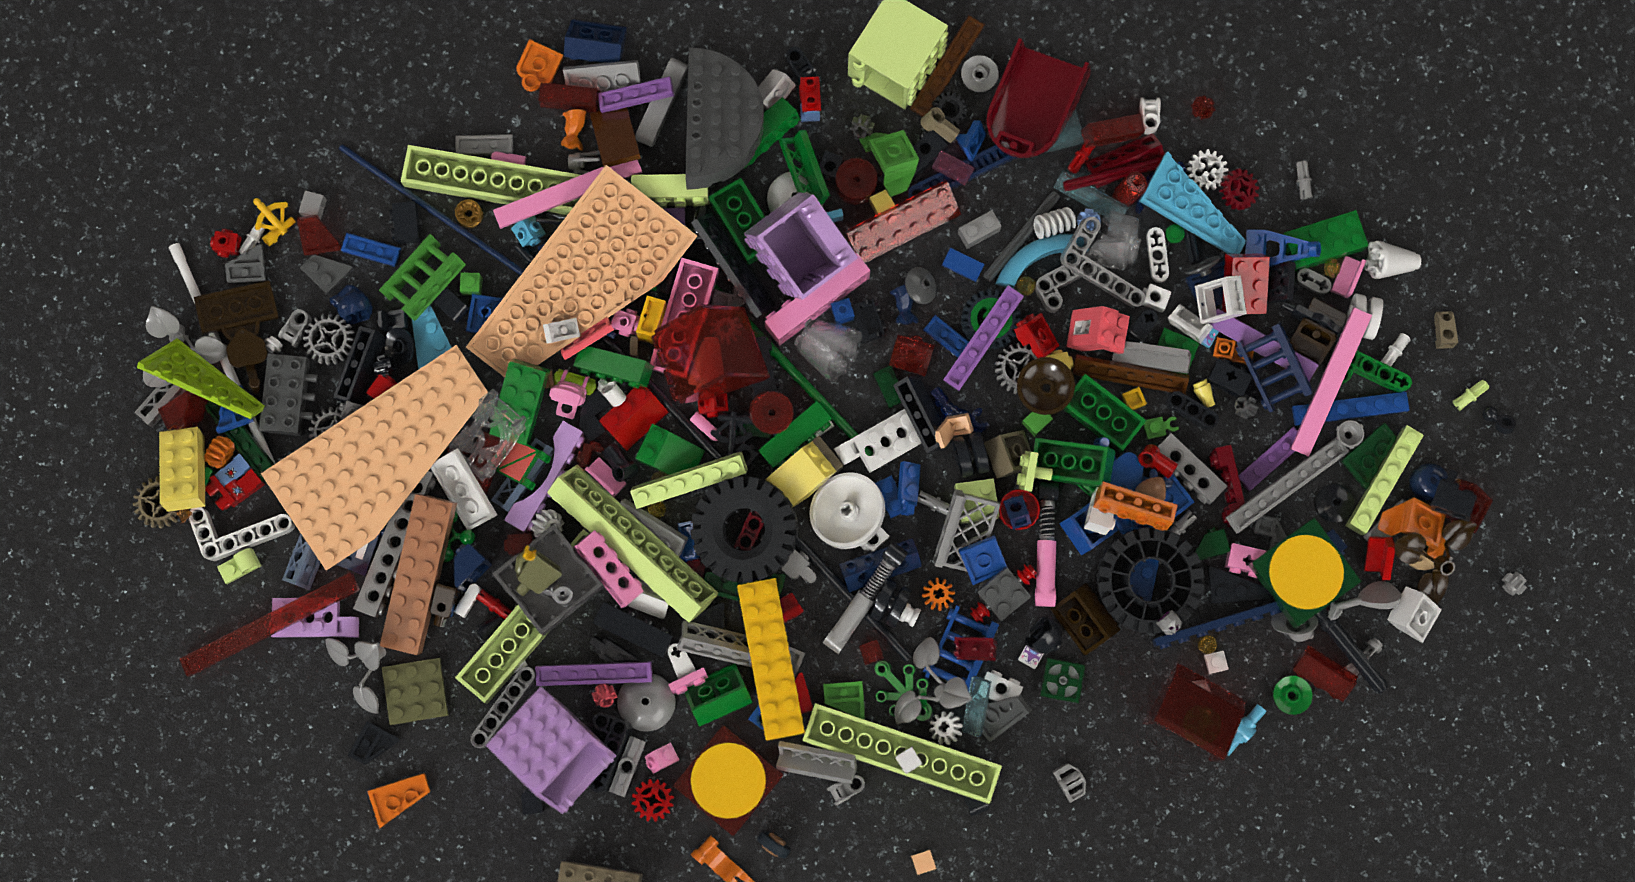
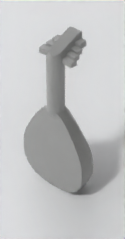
(1375, 595)

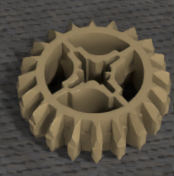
(157, 509)

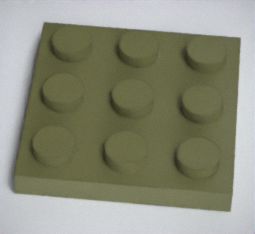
(415, 691)

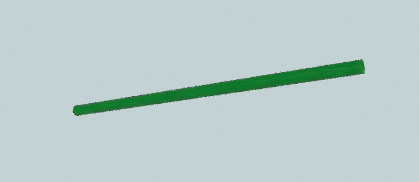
(808, 387)

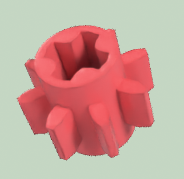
(604, 695)

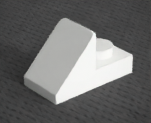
(561, 330)

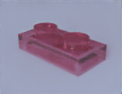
(953, 168)

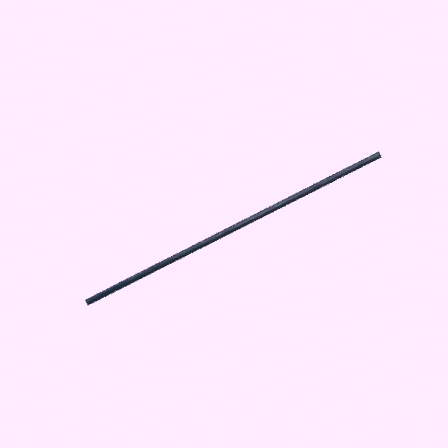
(438, 214)

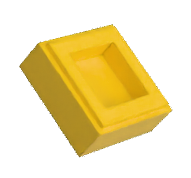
(1134, 398)

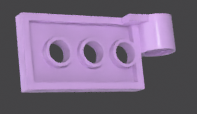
(338, 627)

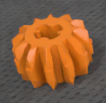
(219, 452)
(942, 600)

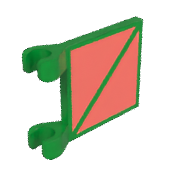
(520, 462)

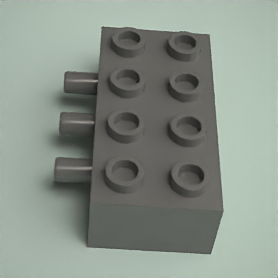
(286, 394)

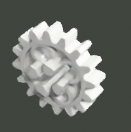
(1211, 160)

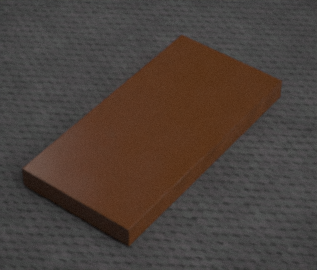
(615, 137)

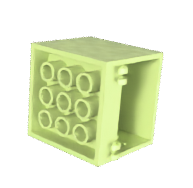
(897, 51)

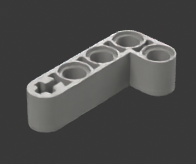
(1055, 285)

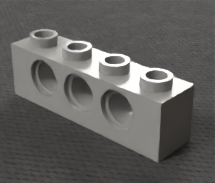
(1200, 471)

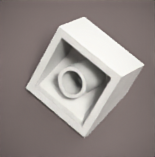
(1414, 614)

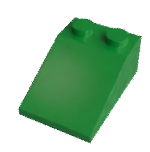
(668, 451)

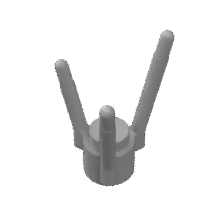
(577, 161)

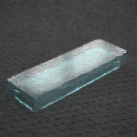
(977, 707)

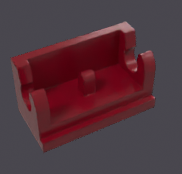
(975, 648)

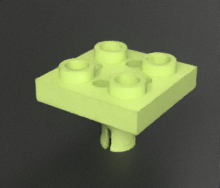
(1030, 471)

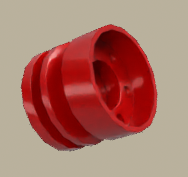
(1031, 503)

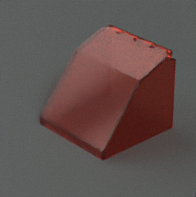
(709, 353)
(1198, 711)

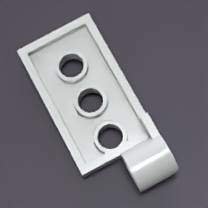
(881, 455)

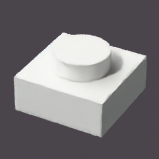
(1216, 662)

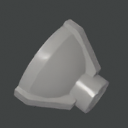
(1354, 429)

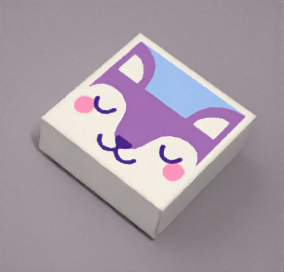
(1030, 657)

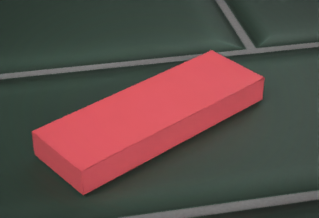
(588, 337)

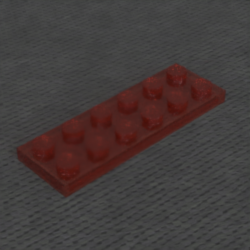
(903, 222)

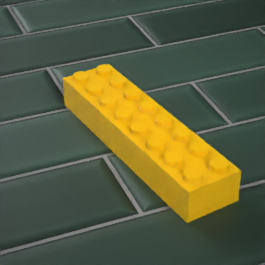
(770, 659)

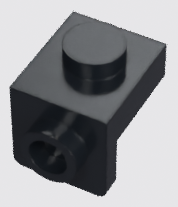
(393, 319)

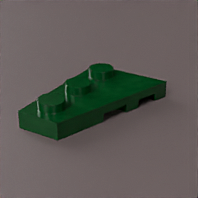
(1366, 457)

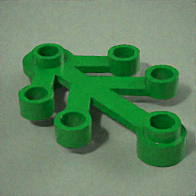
(903, 689)

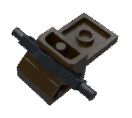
(1317, 329)

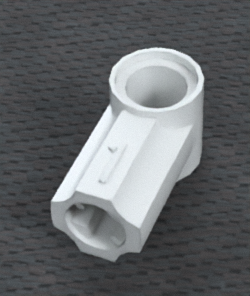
(611, 392)

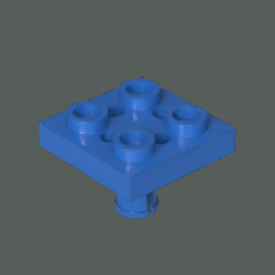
(482, 307)

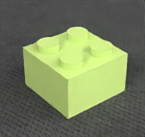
(982, 489)

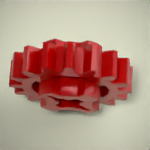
(650, 809)

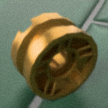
(465, 207)

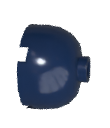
(1425, 481)

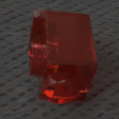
(871, 652)

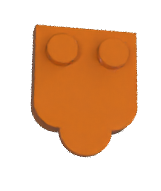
(538, 65)

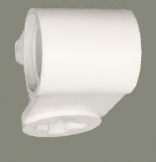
(1150, 112)
(681, 665)

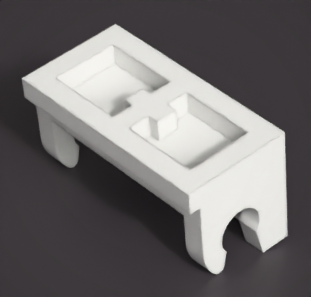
(1189, 324)

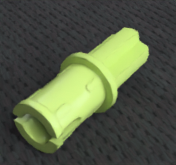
(1471, 394)

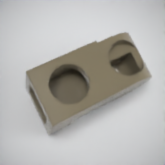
(1445, 330)

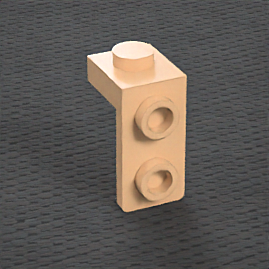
(953, 426)

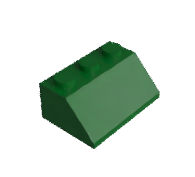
(718, 696)

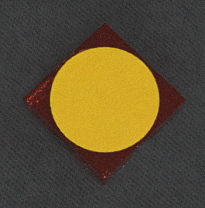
(728, 780)

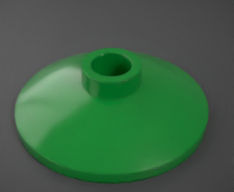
(1302, 693)

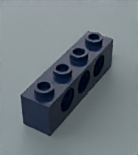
(859, 570)

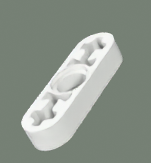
(1151, 241)

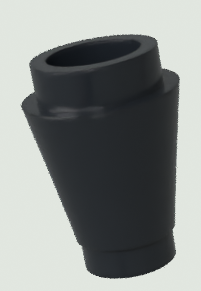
(488, 627)

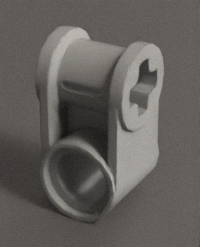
(294, 328)
(845, 790)

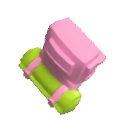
(570, 390)

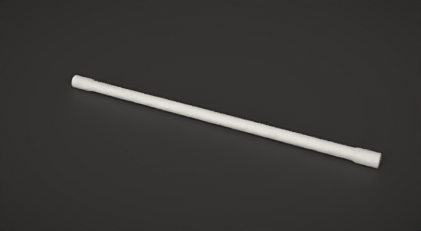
(180, 260)

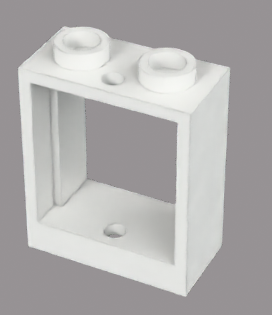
(1233, 299)

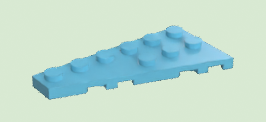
(429, 338)

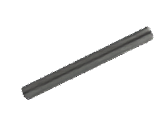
(1019, 239)

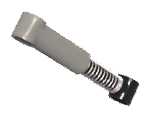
(864, 599)

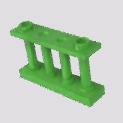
(432, 287)

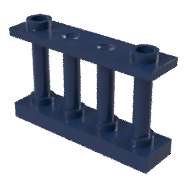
(1286, 351)

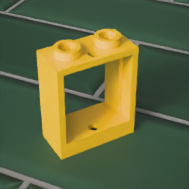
(655, 311)

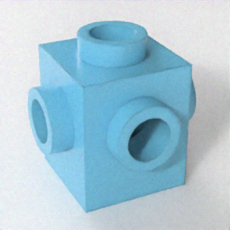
(528, 231)

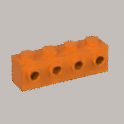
(1135, 506)

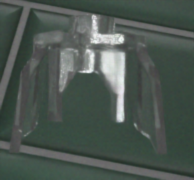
(1120, 250)

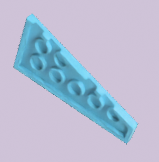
(1184, 203)

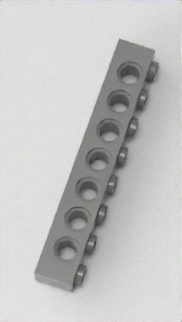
(385, 549)

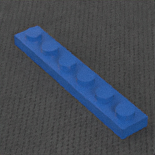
(1359, 407)

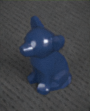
(904, 305)

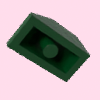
(1212, 544)

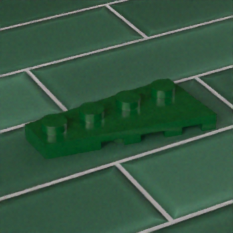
(729, 588)

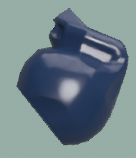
(352, 305)

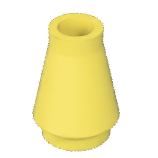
(1204, 392)

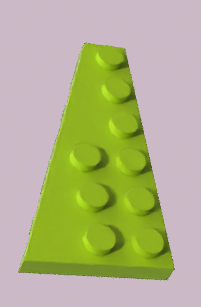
(190, 371)

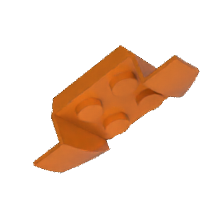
(1418, 518)

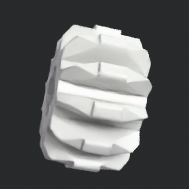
(545, 521)
(950, 732)

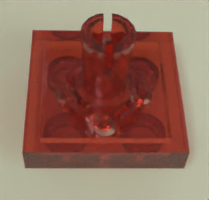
(912, 351)

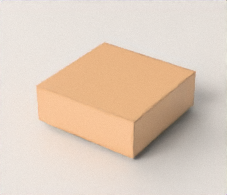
(923, 862)

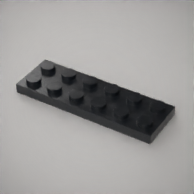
(733, 264)

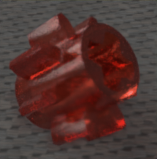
(1203, 107)

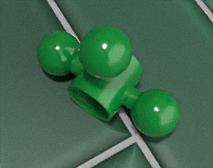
(465, 537)

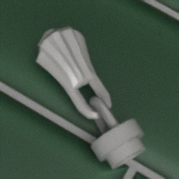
(1375, 645)

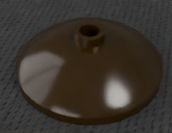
(1045, 372)

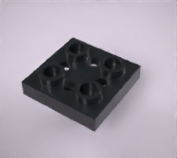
(1281, 282)

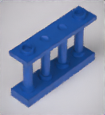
(973, 665)

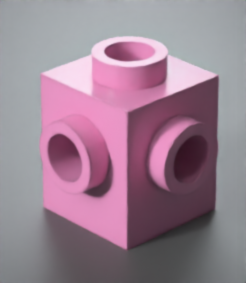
(626, 322)

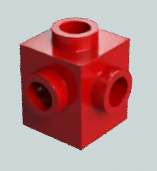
(226, 243)
(713, 406)

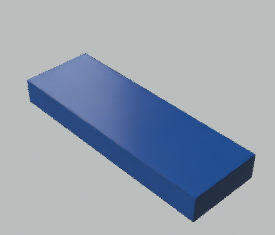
(371, 249)
(946, 336)

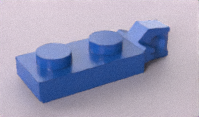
(908, 487)

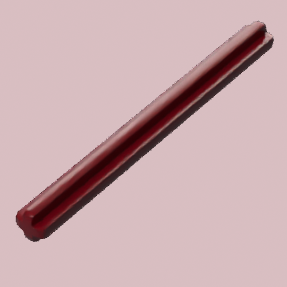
(1112, 174)

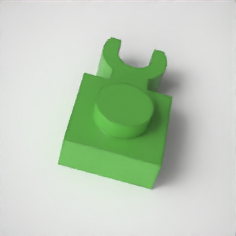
(1156, 427)

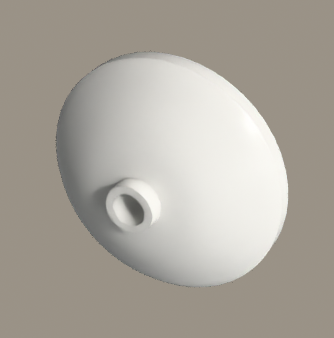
(782, 190)

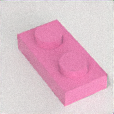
(682, 684)

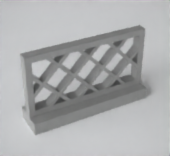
(952, 522)

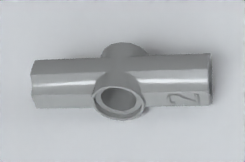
(623, 779)

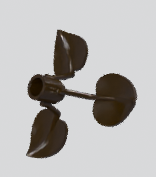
(1410, 546)

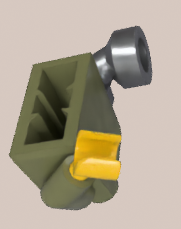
(540, 575)

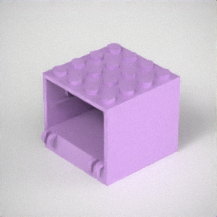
(800, 245)
(551, 750)

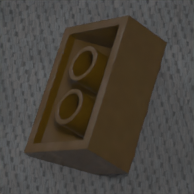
(1085, 619)

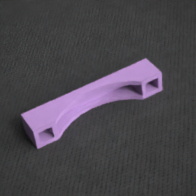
(565, 441)

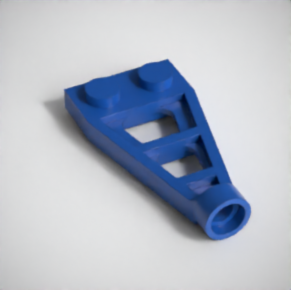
(1257, 241)

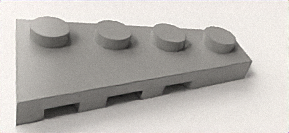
(604, 75)
(668, 535)

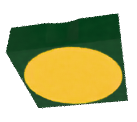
(1304, 573)

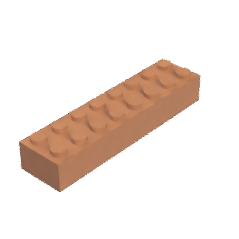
(418, 574)

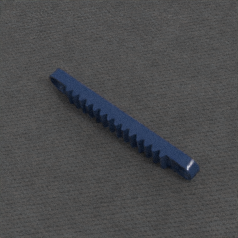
(982, 163)

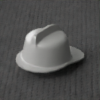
(1298, 634)

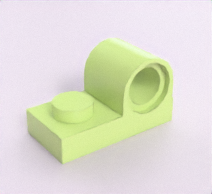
(240, 565)

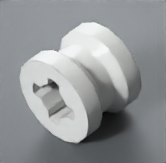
(910, 615)

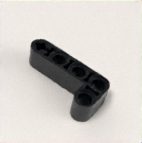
(612, 736)

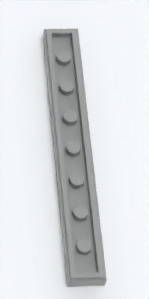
(1286, 485)

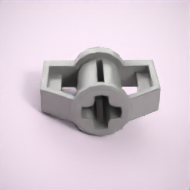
(1070, 781)

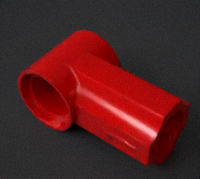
(1158, 461)

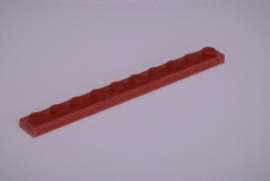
(269, 624)

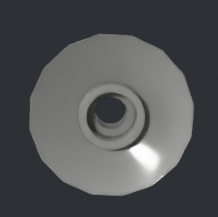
(981, 65)

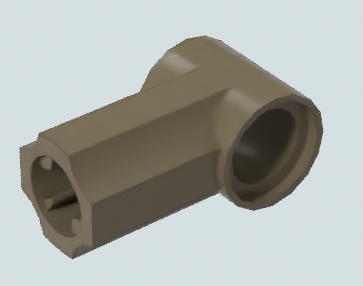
(936, 121)

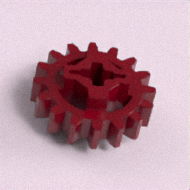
(1239, 189)

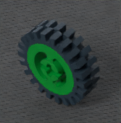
(986, 301)

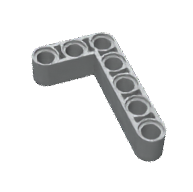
(1096, 269)

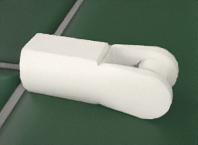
(467, 600)

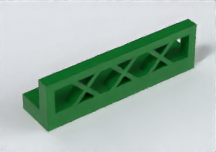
(809, 166)

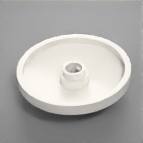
(847, 510)

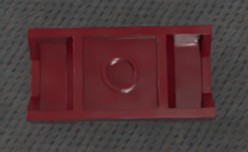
(1223, 459)

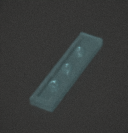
(1091, 197)

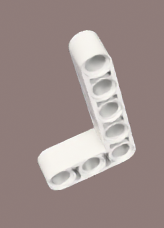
(238, 536)

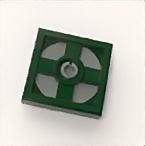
(1062, 680)

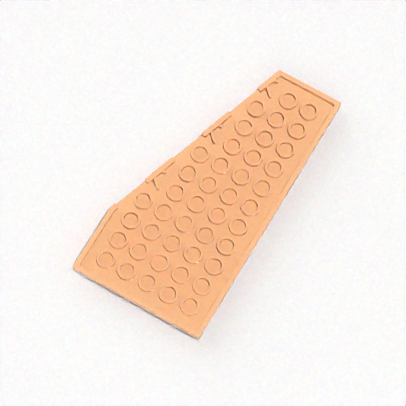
(591, 267)
(368, 464)

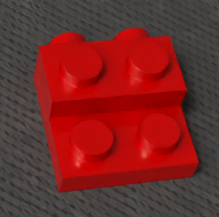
(1037, 333)

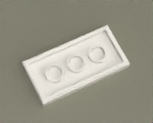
(464, 489)

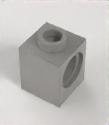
(312, 204)

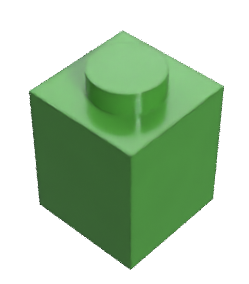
(471, 284)
(1036, 422)

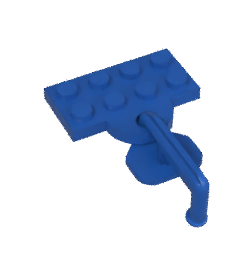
(1130, 473)

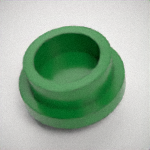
(1174, 234)

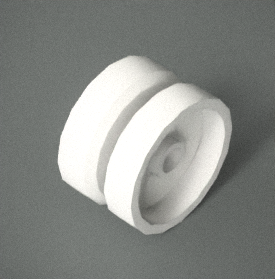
(1374, 307)

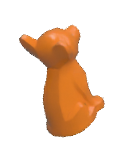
(574, 123)

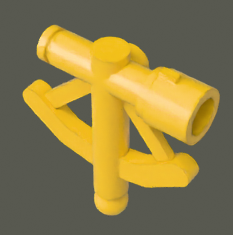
(279, 227)

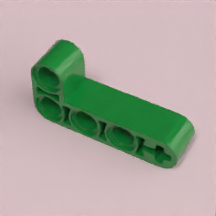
(1374, 373)

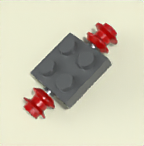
(1003, 593)

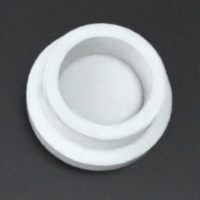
(273, 344)

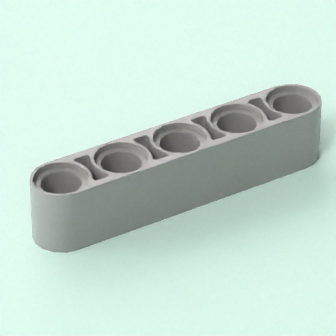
(659, 109)
(495, 713)

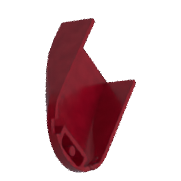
(1034, 102)

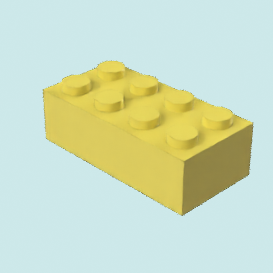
(182, 469)

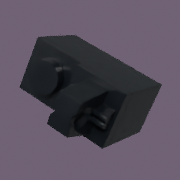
(1451, 500)

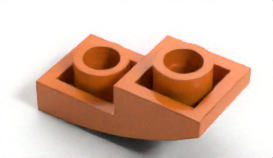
(1227, 350)

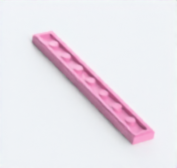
(557, 195)
(1331, 381)

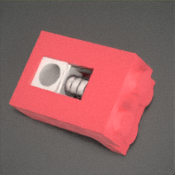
(1098, 330)

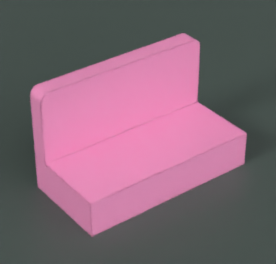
(1348, 277)
(603, 475)

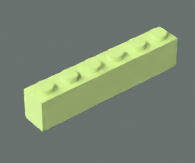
(689, 480)
(1384, 480)

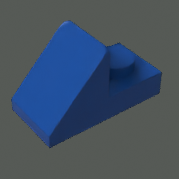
(972, 140)

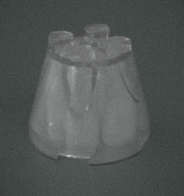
(828, 347)

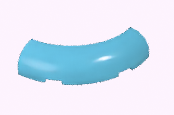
(1032, 253)

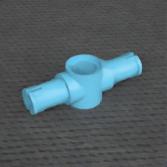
(1247, 727)

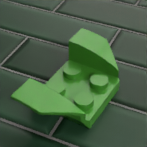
(895, 158)

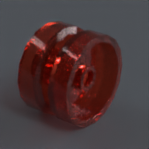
(856, 170)
(762, 404)

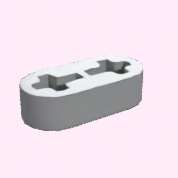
(1310, 285)

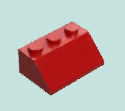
(633, 417)

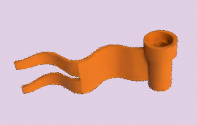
(718, 861)

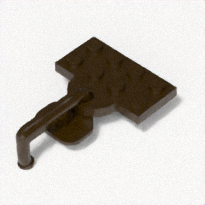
(238, 316)

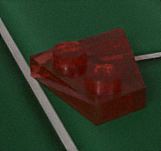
(315, 236)

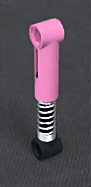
(1046, 547)

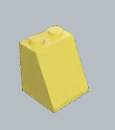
(802, 474)

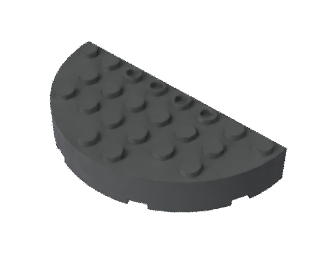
(722, 118)

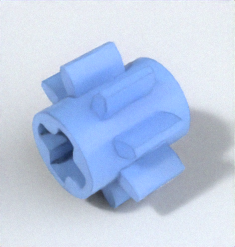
(1088, 213)

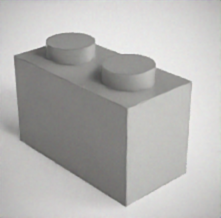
(979, 229)

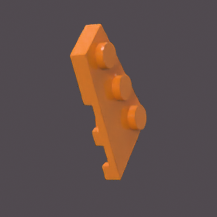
(395, 797)

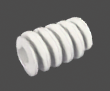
(1054, 221)

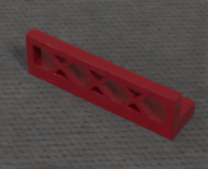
(1141, 153)

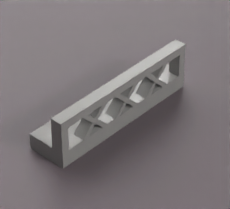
(1155, 357)
(154, 416)
(714, 648)
(816, 763)

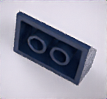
(594, 42)
(469, 566)

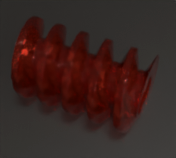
(1130, 188)

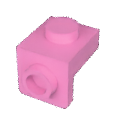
(661, 758)

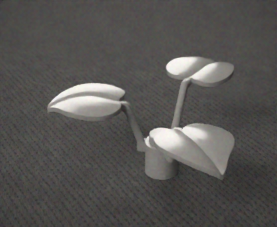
(161, 323)
(370, 655)
(951, 694)

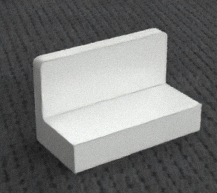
(775, 87)
(649, 602)

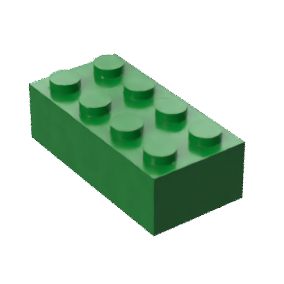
(738, 214)
(1337, 235)
(523, 393)
(1104, 413)
(1075, 461)

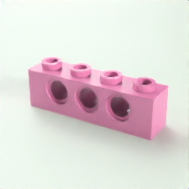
(585, 550)

